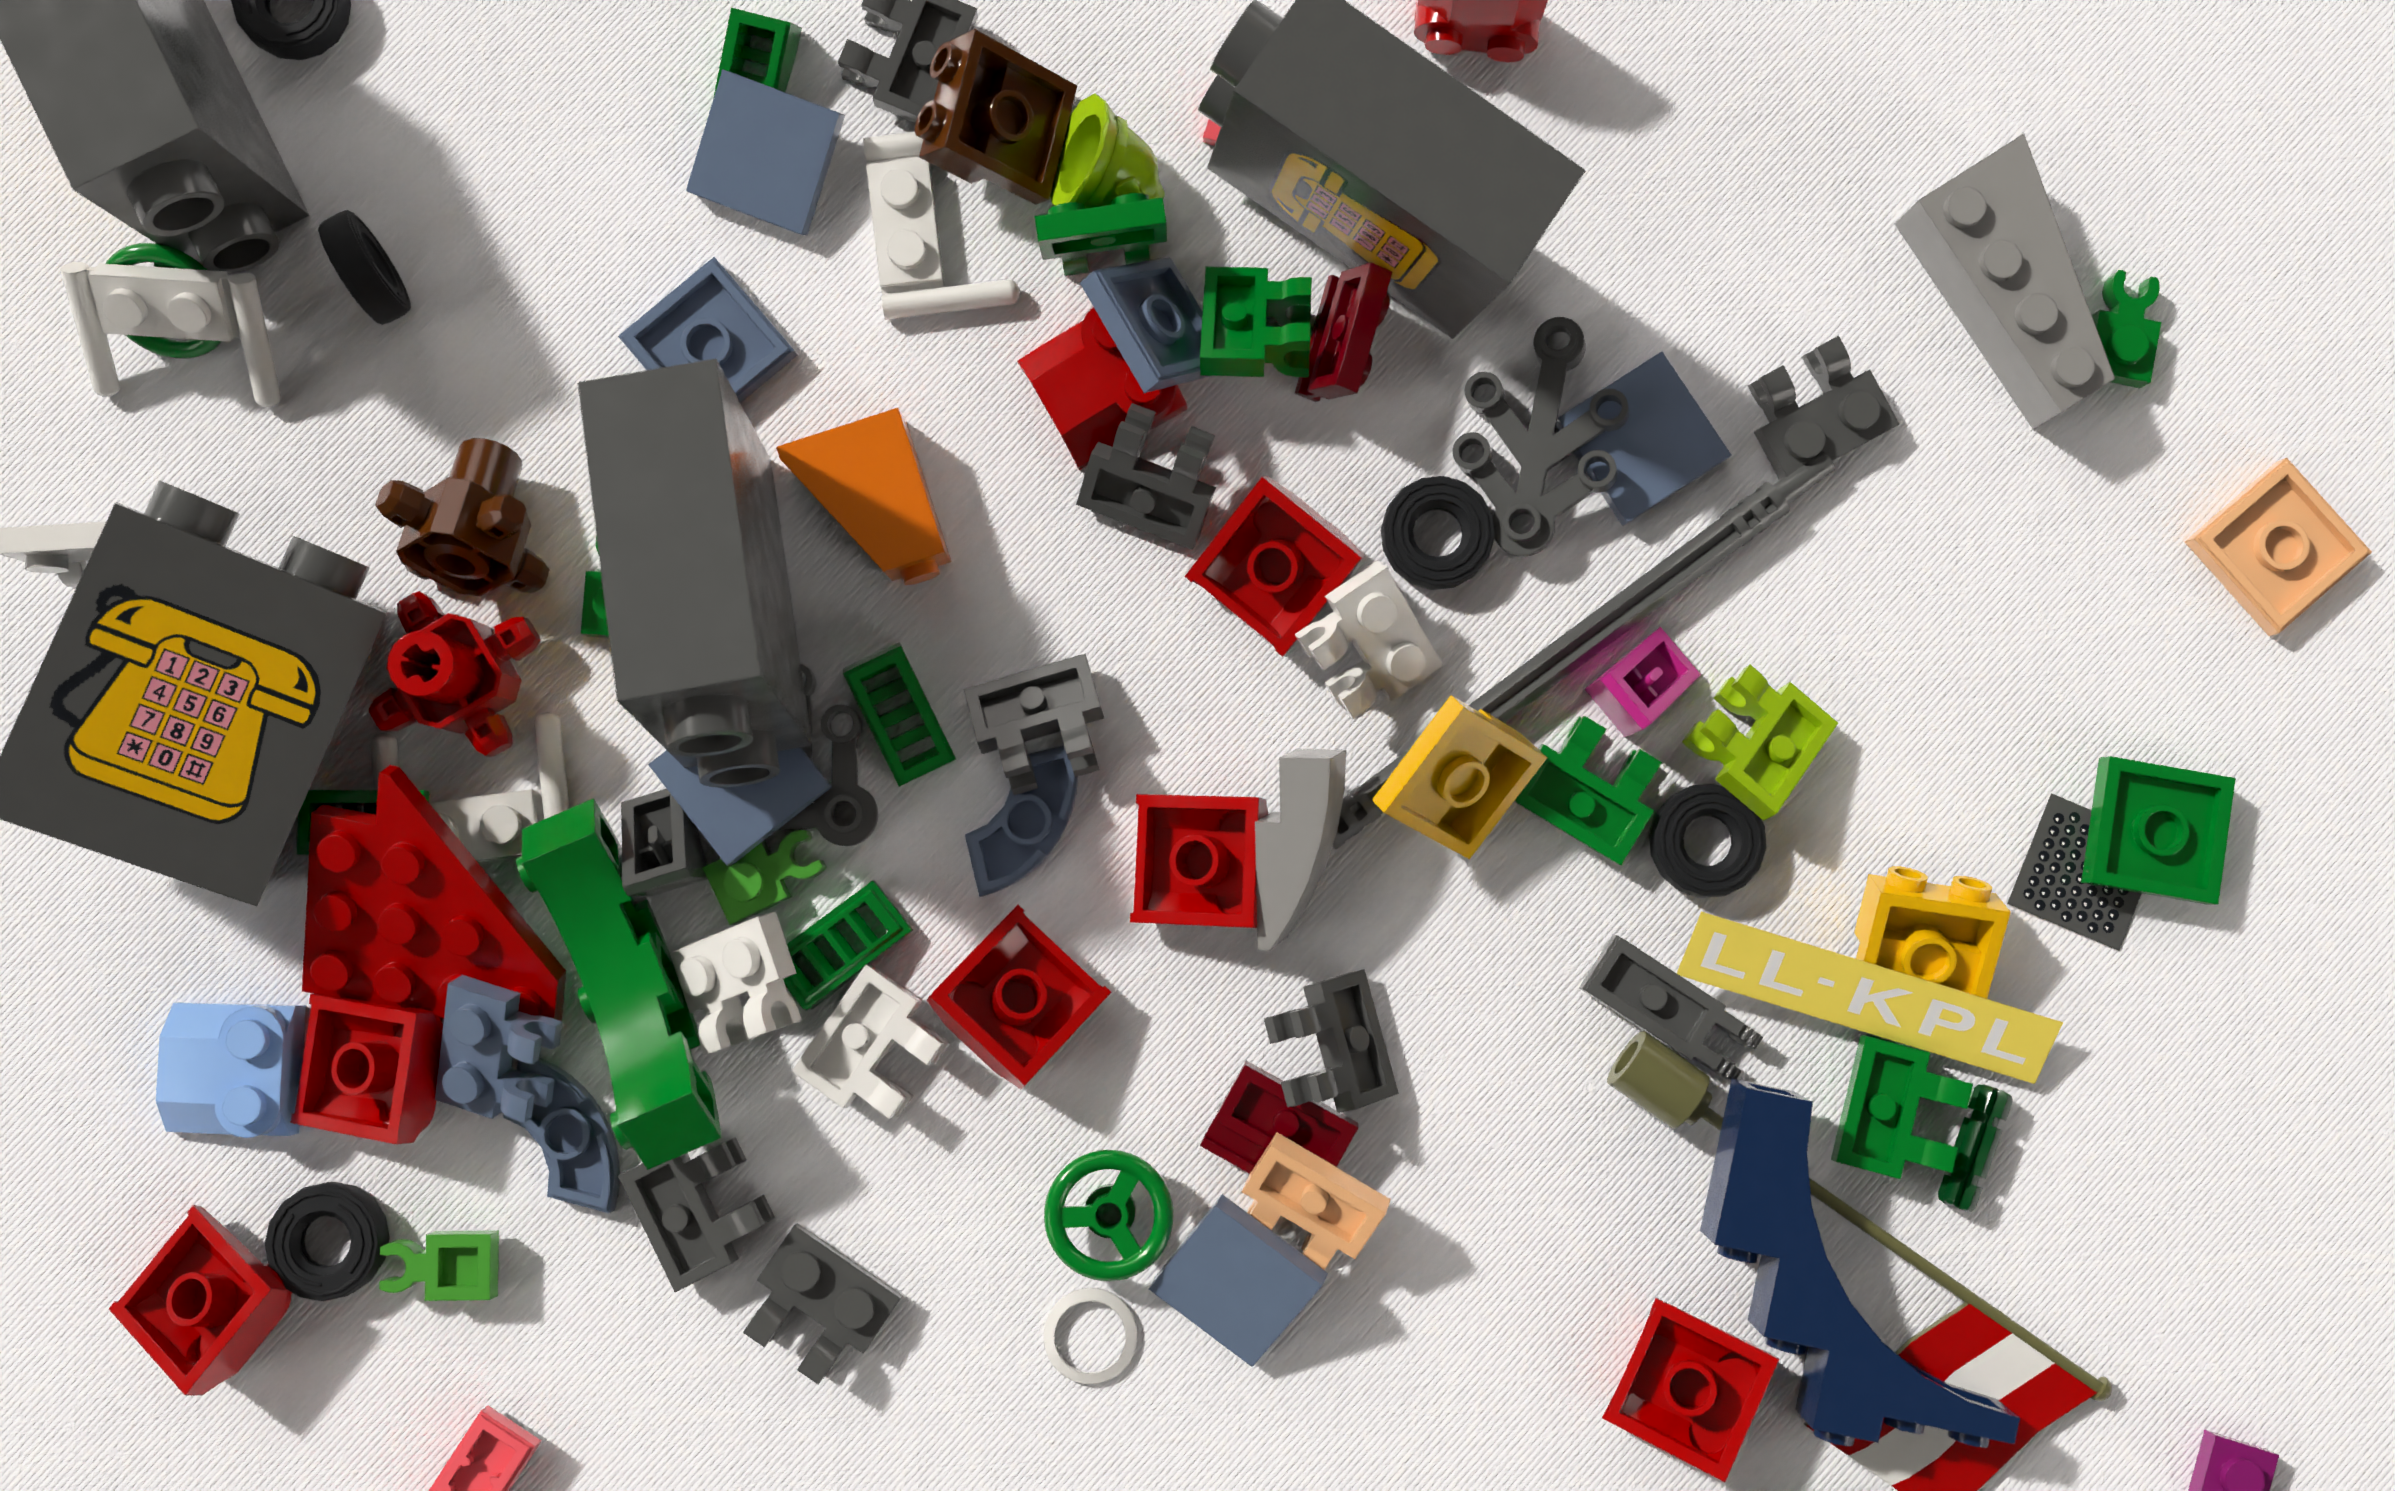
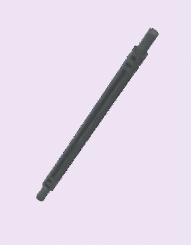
(1613, 618)

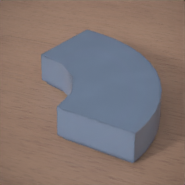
(1026, 825)
(574, 1142)

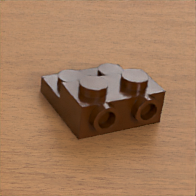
(995, 116)

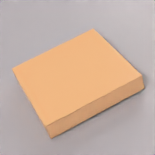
(2278, 547)

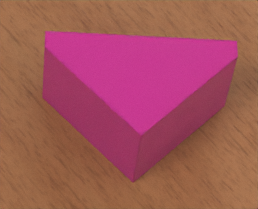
(1643, 683)

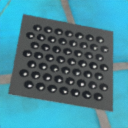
(2052, 879)

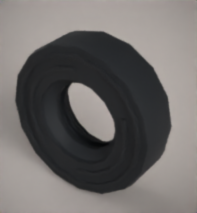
(296, 40)
(364, 267)
(1445, 495)
(1680, 870)
(287, 1247)

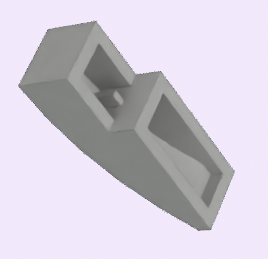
(1297, 840)

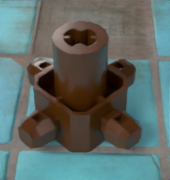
(469, 525)

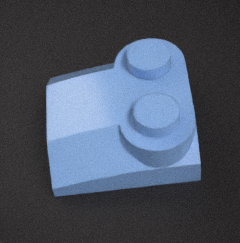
(230, 1068)

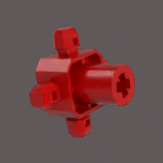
(454, 674)

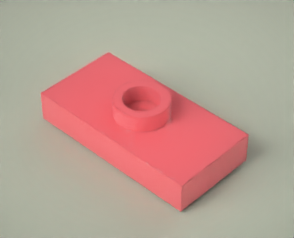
(488, 1455)

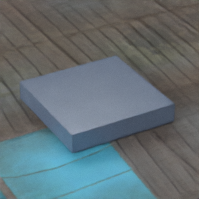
(765, 152)
(1150, 320)
(706, 321)
(1658, 447)
(743, 816)
(1238, 1280)

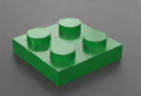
(2158, 830)

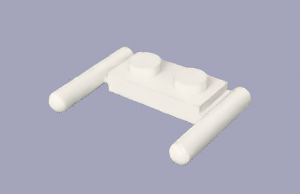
(909, 236)
(169, 306)
(494, 822)

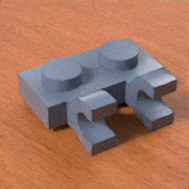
(478, 1047)

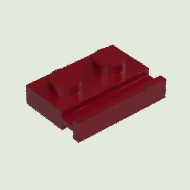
(1345, 332)
(1258, 1109)

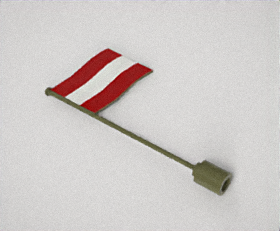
(1965, 1348)

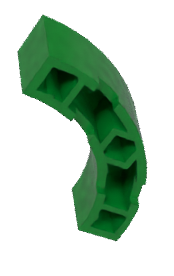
(627, 985)

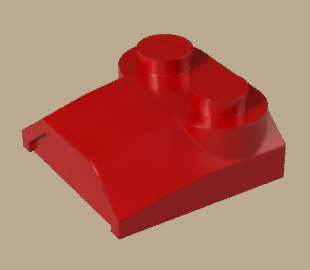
(1487, 26)
(1091, 387)
(1275, 563)
(1196, 860)
(1016, 999)
(369, 1069)
(202, 1304)
(1691, 1389)

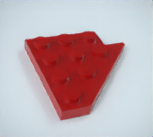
(409, 910)

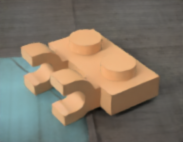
(1316, 1197)

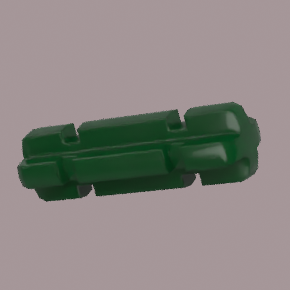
(1976, 1147)

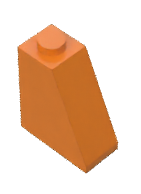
(875, 491)

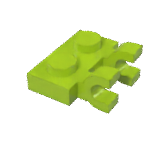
(1775, 751)

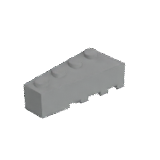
(2011, 281)

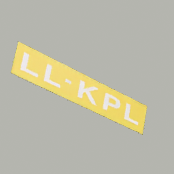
(1868, 998)

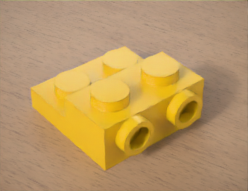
(1460, 777)
(1932, 929)

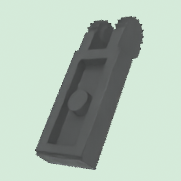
(1664, 1005)

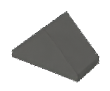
(659, 846)

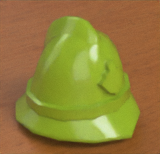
(1103, 159)

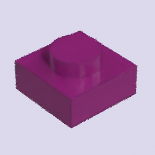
(2232, 1465)

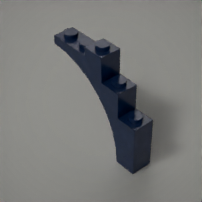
(1849, 1376)

